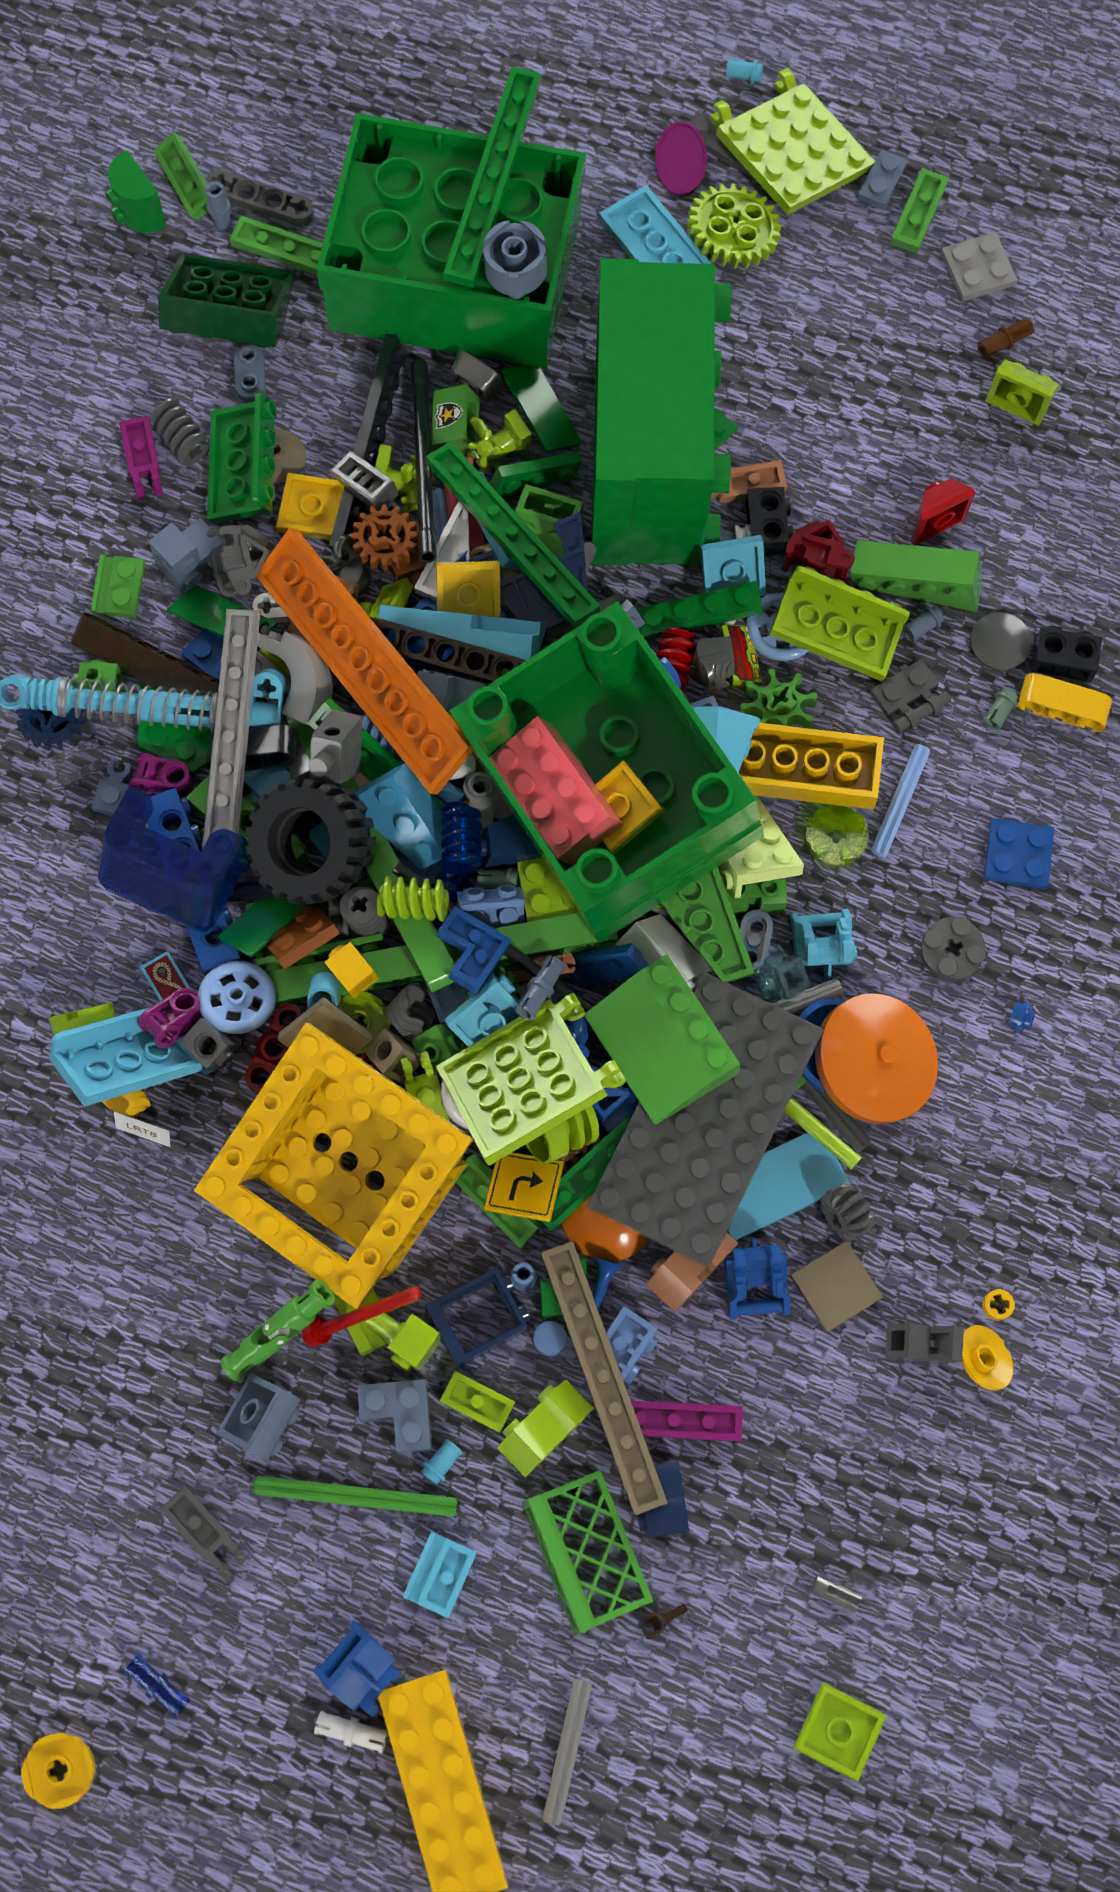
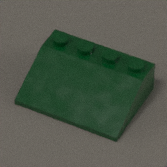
(226, 300)

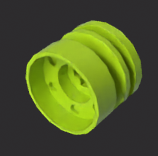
(572, 1134)

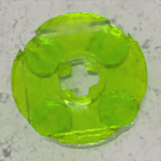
(822, 846)

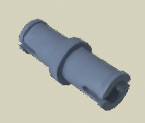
(218, 205)
(540, 988)

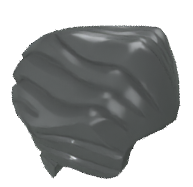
(714, 662)
(410, 1012)

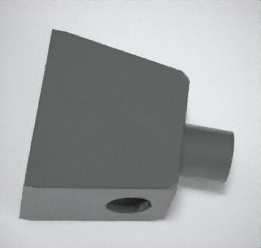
(336, 747)

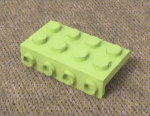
(763, 860)

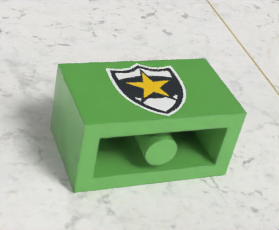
(451, 416)

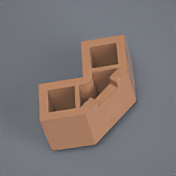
(680, 1277)

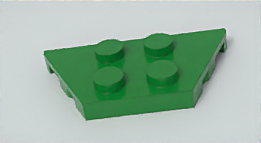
(175, 744)

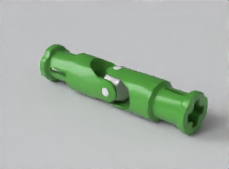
(277, 1330)

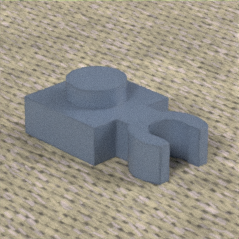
(111, 792)

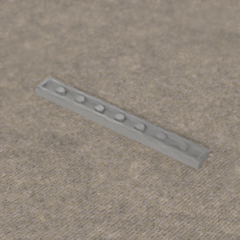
(232, 721)

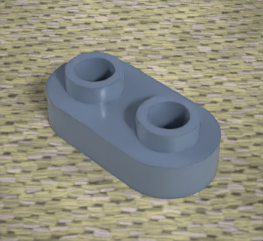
(249, 371)
(757, 943)

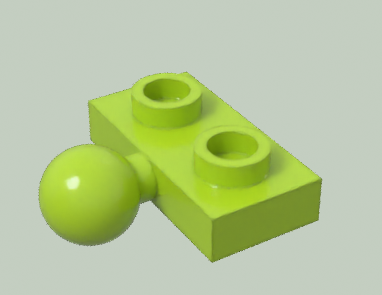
(392, 595)

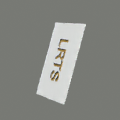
(142, 1129)

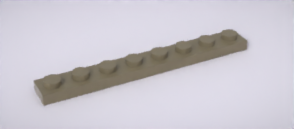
(604, 1378)

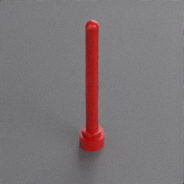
(321, 1330)

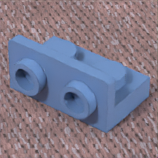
(494, 906)
(629, 1339)

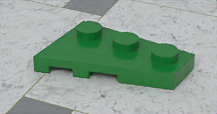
(540, 473)

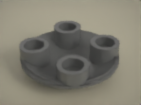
(1001, 641)

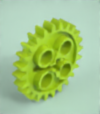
(733, 225)

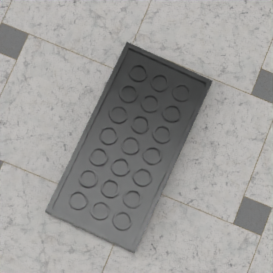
(693, 1168)

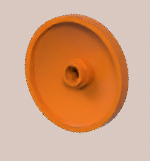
(876, 1059)

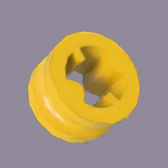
(1004, 1296)

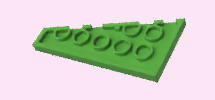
(711, 927)

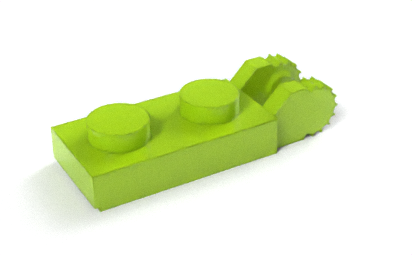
(424, 1086)

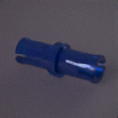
(156, 1685)

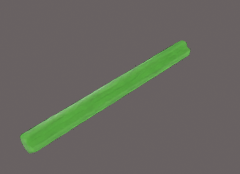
(355, 1496)

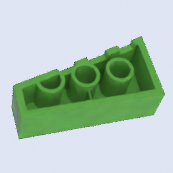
(919, 573)

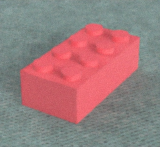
(555, 791)

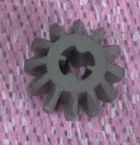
(847, 1211)

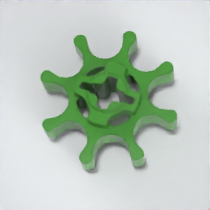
(784, 699)

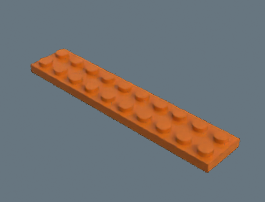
(364, 661)

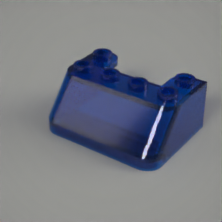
(167, 874)

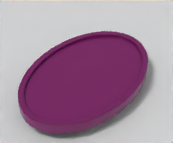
(681, 158)

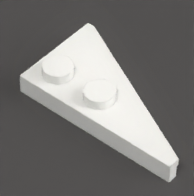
(450, 546)

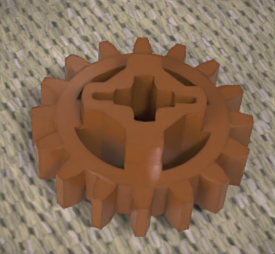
(384, 549)

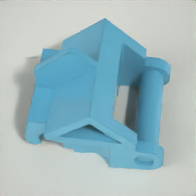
(826, 950)

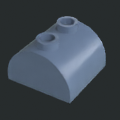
(260, 1417)

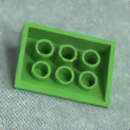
(662, 1040)

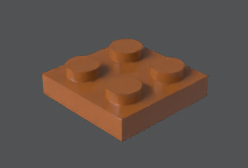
(301, 936)

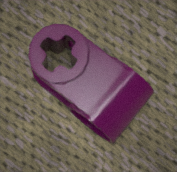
(156, 774)
(172, 1017)

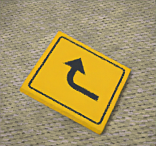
(524, 1187)

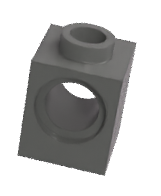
(197, 1044)

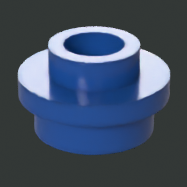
(1022, 1017)

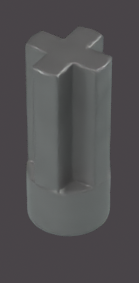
(835, 1593)

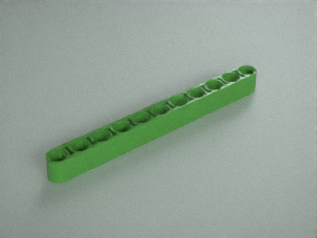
(419, 935)
(398, 968)

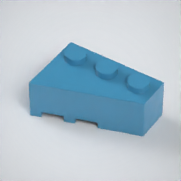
(404, 814)

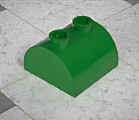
(133, 196)

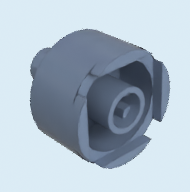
(515, 258)

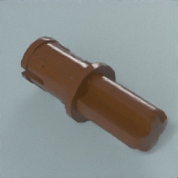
(1005, 338)

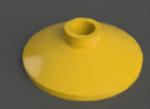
(986, 1358)

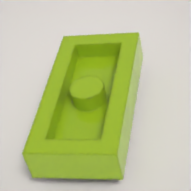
(477, 1402)

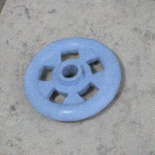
(767, 645)
(249, 1019)

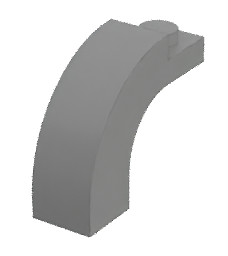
(309, 674)

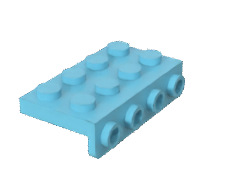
(116, 1059)

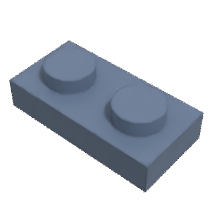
(882, 179)

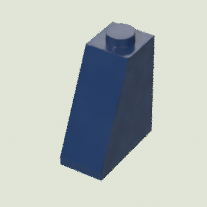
(506, 844)

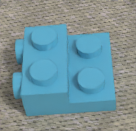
(486, 1011)

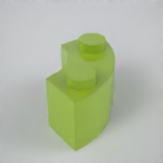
(545, 1427)

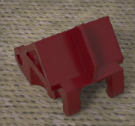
(819, 548)

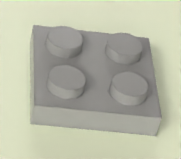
(978, 266)

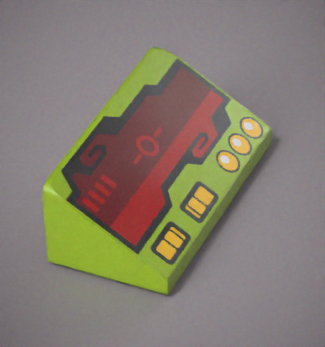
(745, 657)

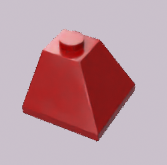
(942, 508)

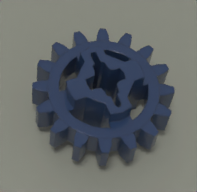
(53, 731)

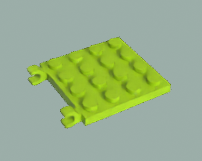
(792, 145)
(525, 1079)

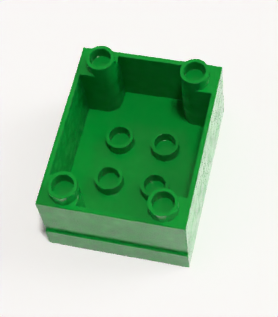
(397, 225)
(657, 412)
(609, 707)

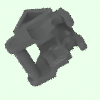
(237, 558)

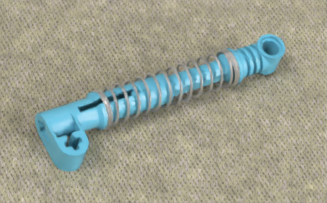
(149, 704)

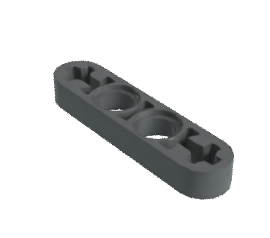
(262, 194)

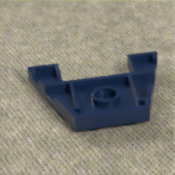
(524, 597)

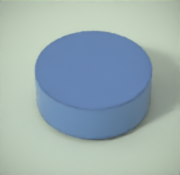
(550, 1338)

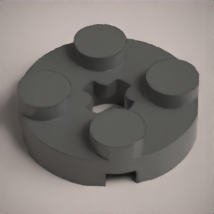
(960, 932)

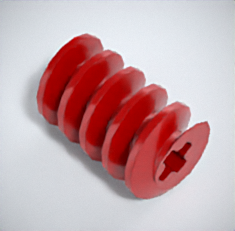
(676, 648)

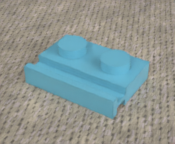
(440, 1574)

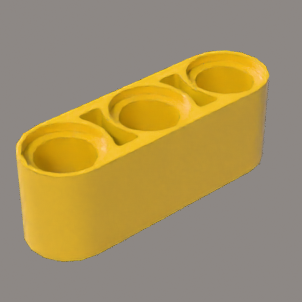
(1065, 701)

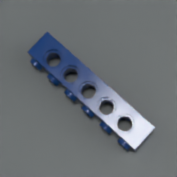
(170, 808)

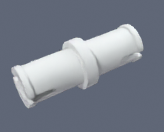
(351, 1732)

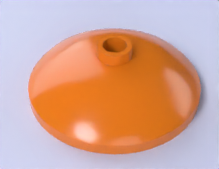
(601, 1236)

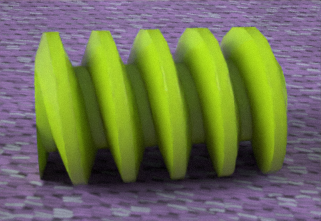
(413, 900)

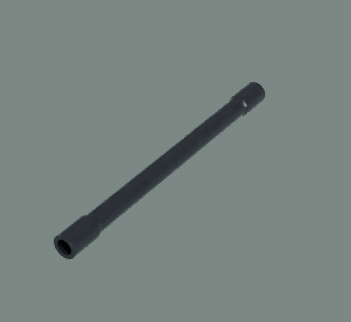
(426, 536)

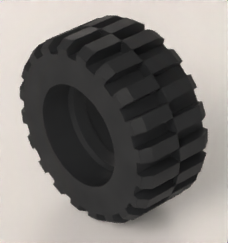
(272, 844)

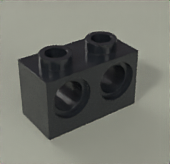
(767, 521)
(1066, 661)

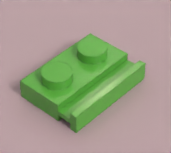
(118, 586)

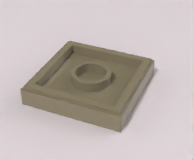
(331, 1022)
(836, 1286)

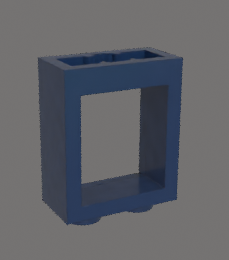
(517, 1311)

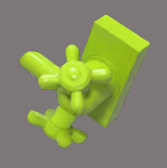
(513, 437)
(404, 480)

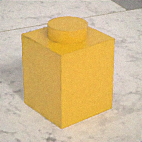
(351, 969)

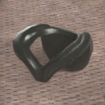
(352, 569)

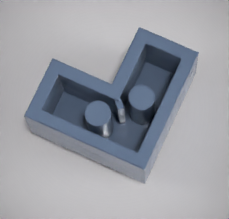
(185, 554)
(449, 687)
(405, 1404)

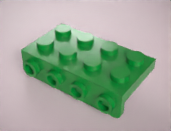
(241, 460)

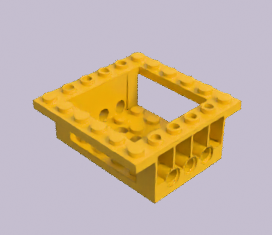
(363, 1112)

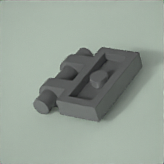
(905, 688)

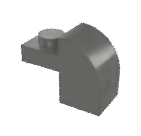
(924, 1343)

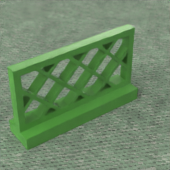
(559, 1562)

